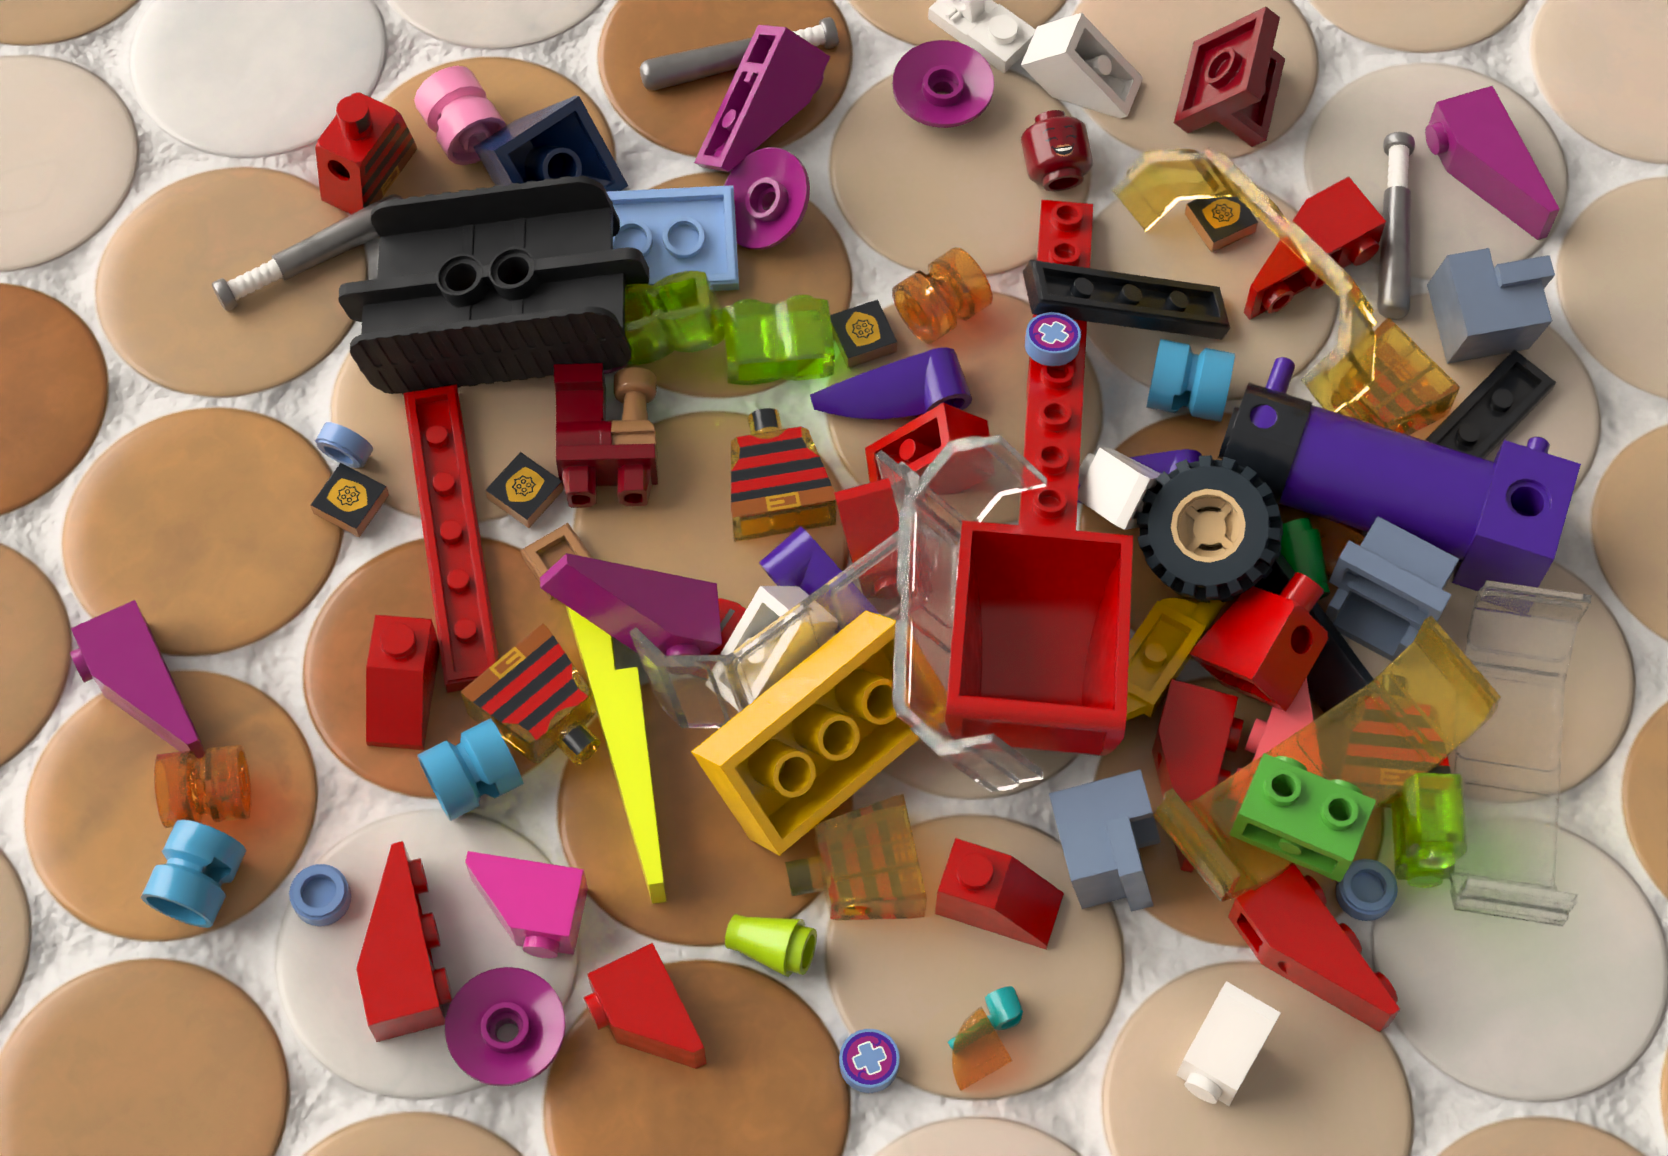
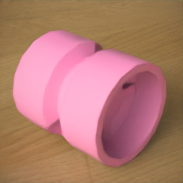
(458, 112)

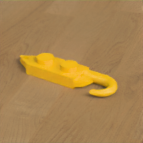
(1163, 648)

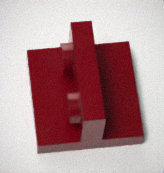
(1234, 78)

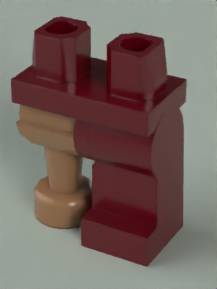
(603, 451)

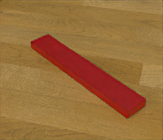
(451, 535)

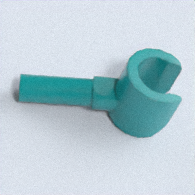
(1003, 1009)

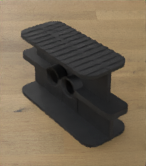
(452, 296)

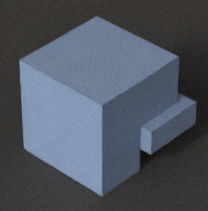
(1489, 308)
(1389, 588)
(1101, 838)

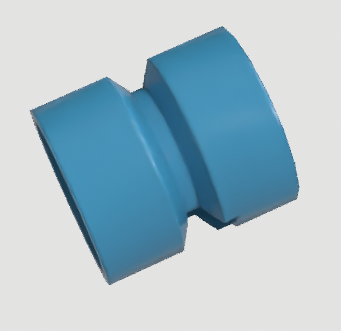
(1190, 380)
(470, 769)
(192, 877)

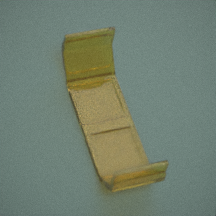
(1173, 175)
(1373, 739)

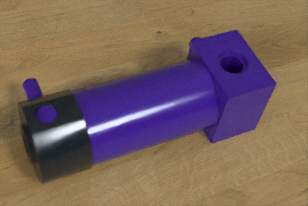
(1490, 515)

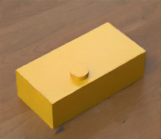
(811, 737)

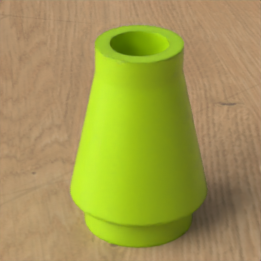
(774, 942)

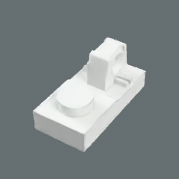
(986, 28)

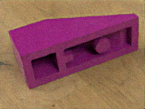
(766, 92)
(1490, 158)
(669, 609)
(133, 675)

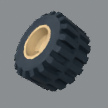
(1210, 529)

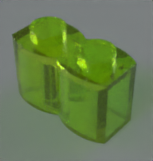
(671, 316)
(778, 340)
(1428, 828)

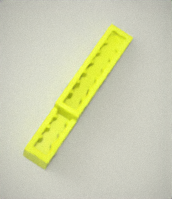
(623, 725)

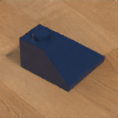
(550, 146)

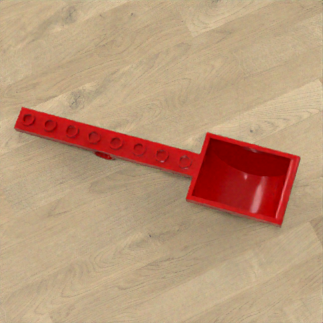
(1037, 601)

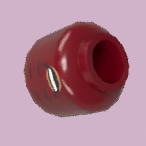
(1057, 151)

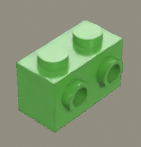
(1303, 816)

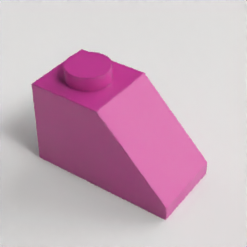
(532, 900)

